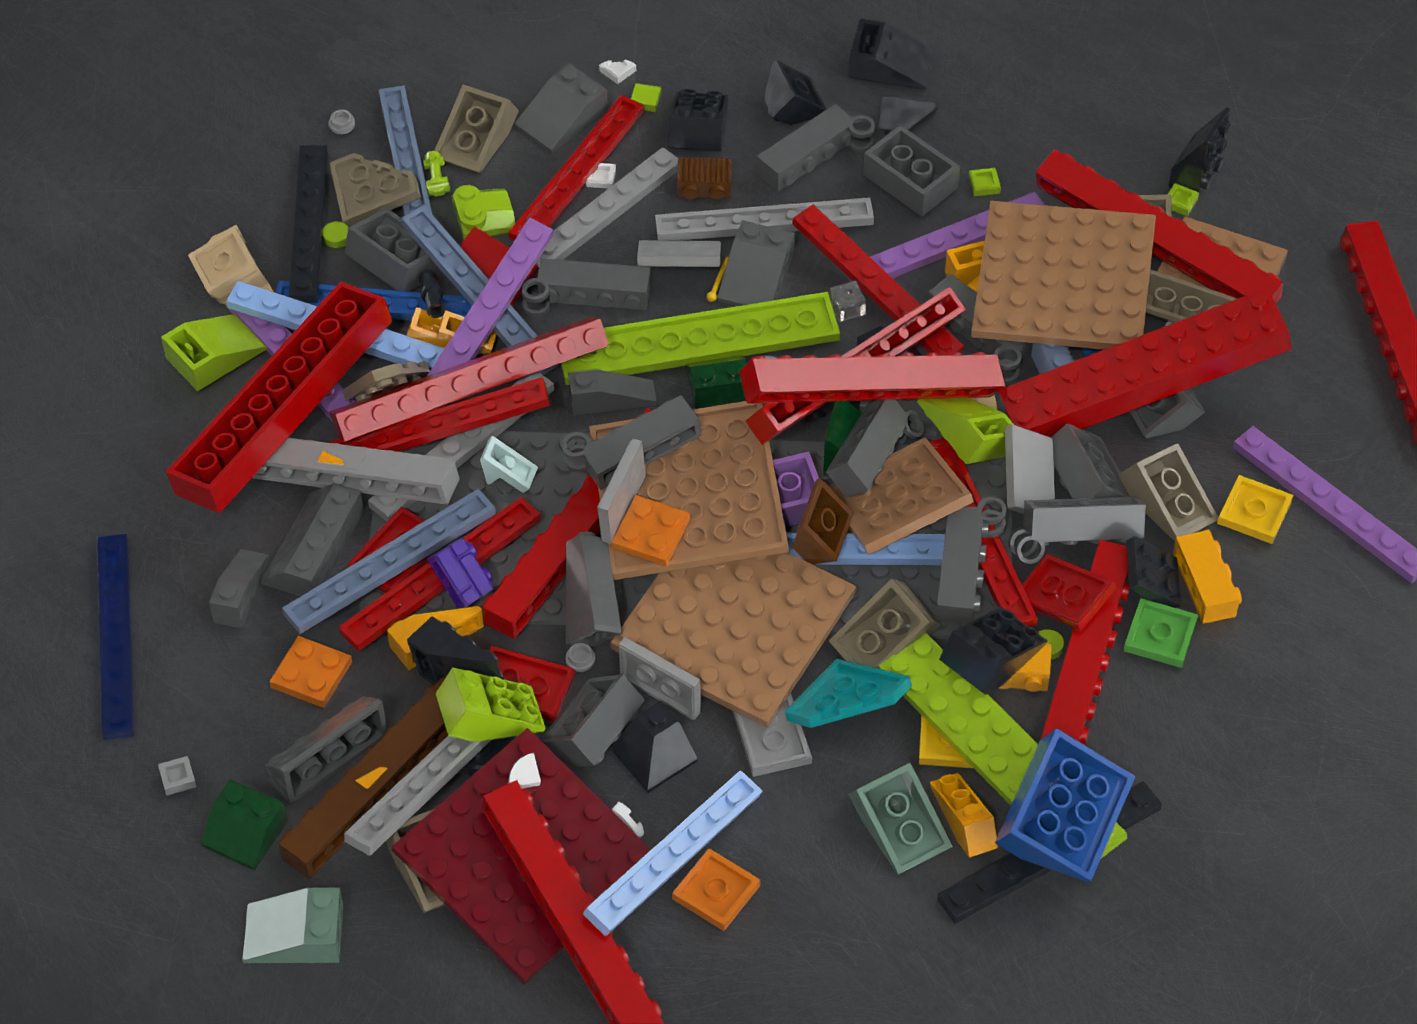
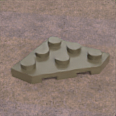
(370, 186)
(385, 379)

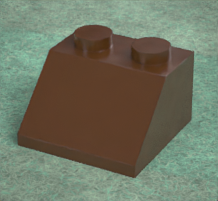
(822, 526)

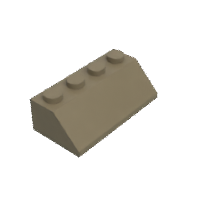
(1177, 299)

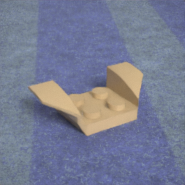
(224, 262)

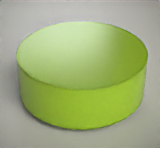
(335, 234)
(1055, 639)

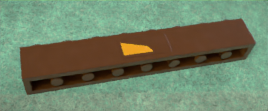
(363, 785)

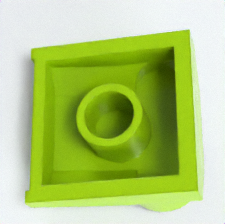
(484, 209)

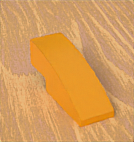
(440, 330)

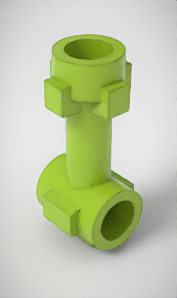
(437, 185)

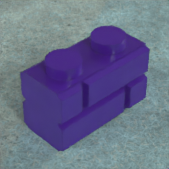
(461, 573)

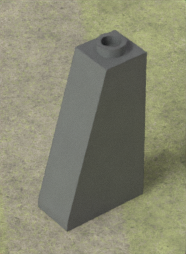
(590, 592)

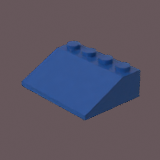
(1065, 807)

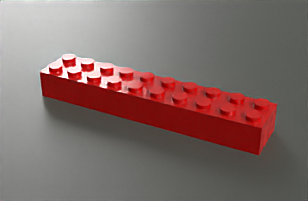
(1150, 366)
(278, 397)

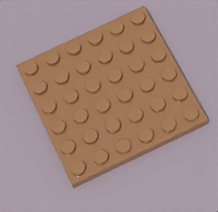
(1063, 275)
(723, 484)
(741, 627)

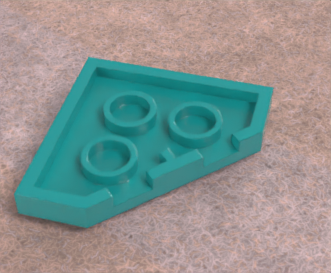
(846, 691)

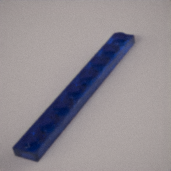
(115, 637)

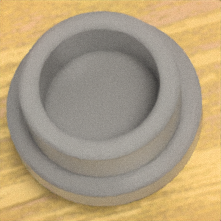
(341, 122)
(580, 657)

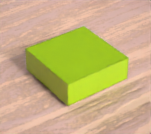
(647, 95)
(984, 182)
(1182, 199)

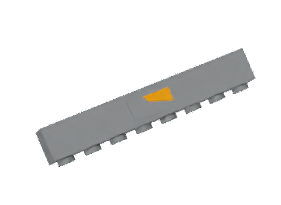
(362, 469)

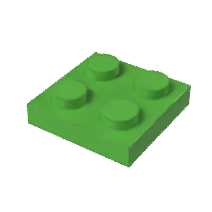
(1160, 633)

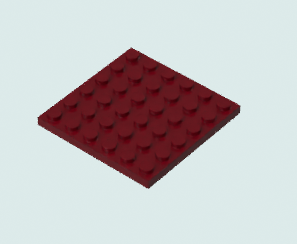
(476, 879)

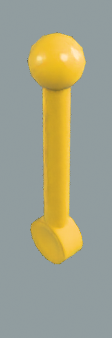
(712, 296)

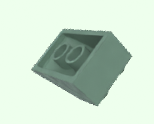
(901, 818)
(295, 928)

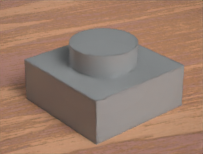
(177, 775)

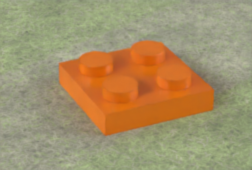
(651, 530)
(311, 671)
(716, 889)

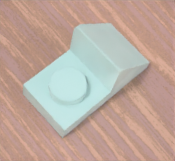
(505, 463)

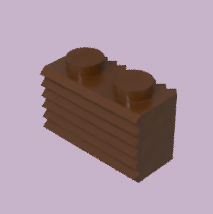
(704, 178)

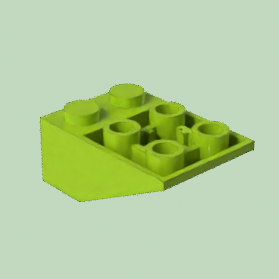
(210, 348)
(969, 427)
(487, 707)

